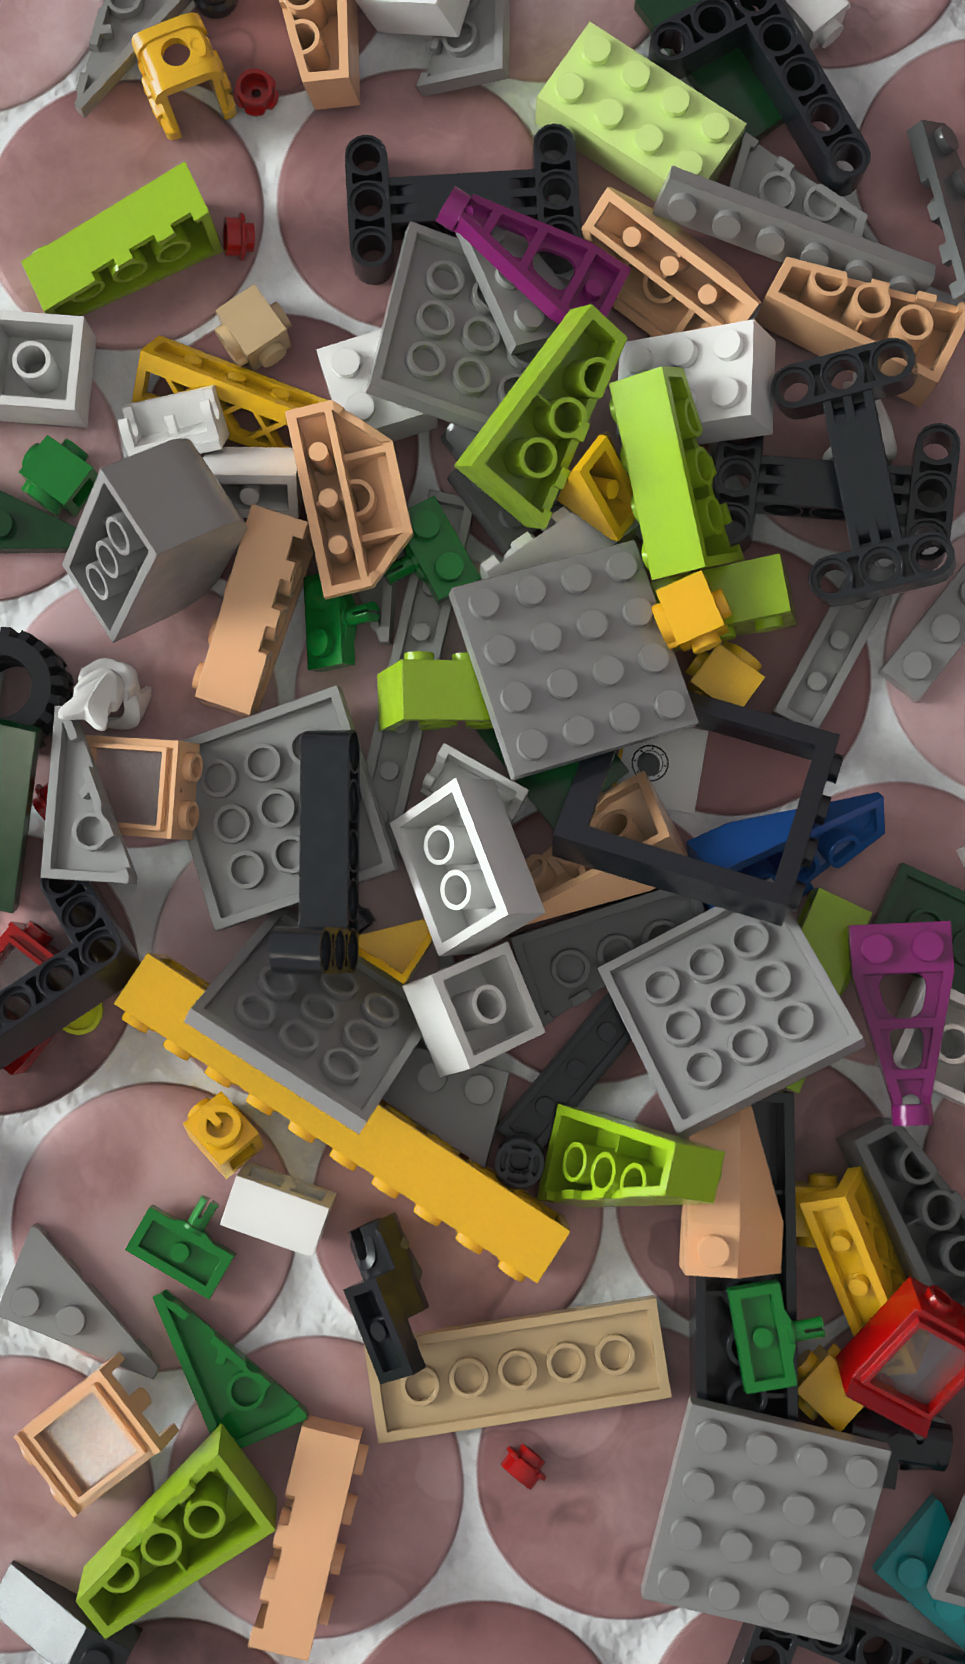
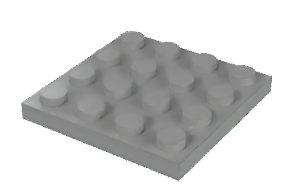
(439, 337)
(572, 659)
(252, 810)
(728, 1013)
(315, 1034)
(765, 1520)

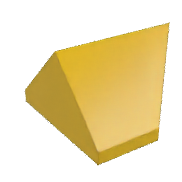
(600, 490)
(397, 948)

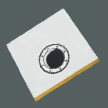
(672, 766)

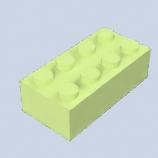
(636, 115)

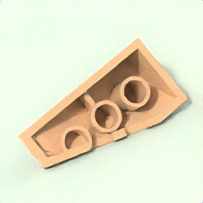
(744, 1225)

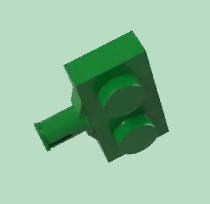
(434, 553)
(332, 626)
(183, 1247)
(767, 1335)

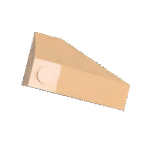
(625, 810)

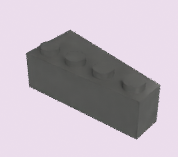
(914, 1203)

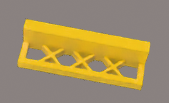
(233, 384)
(854, 1246)

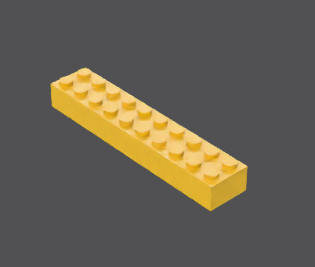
(390, 1146)

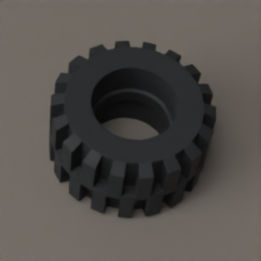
(47, 674)

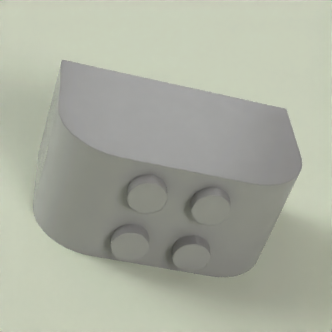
(152, 537)

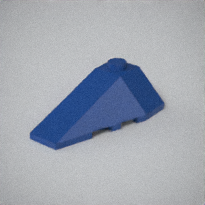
(758, 843)

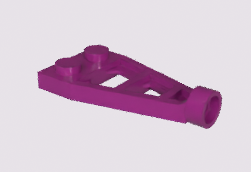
(595, 276)
(904, 949)

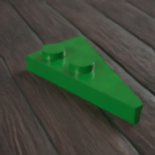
(224, 1380)

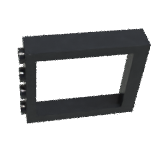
(692, 877)

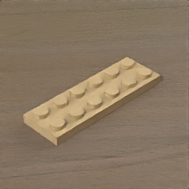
(526, 1370)

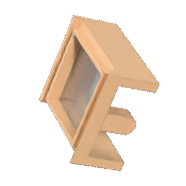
(150, 784)
(92, 1438)

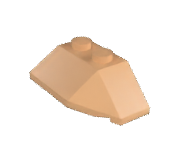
(672, 277)
(349, 496)

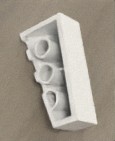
(563, 538)

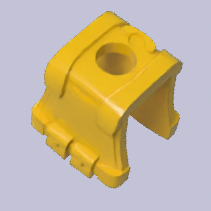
(164, 80)

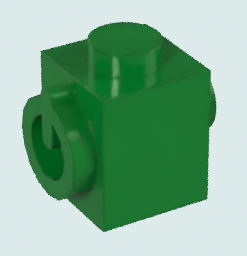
(58, 476)

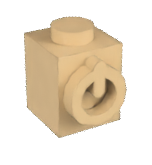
(253, 329)

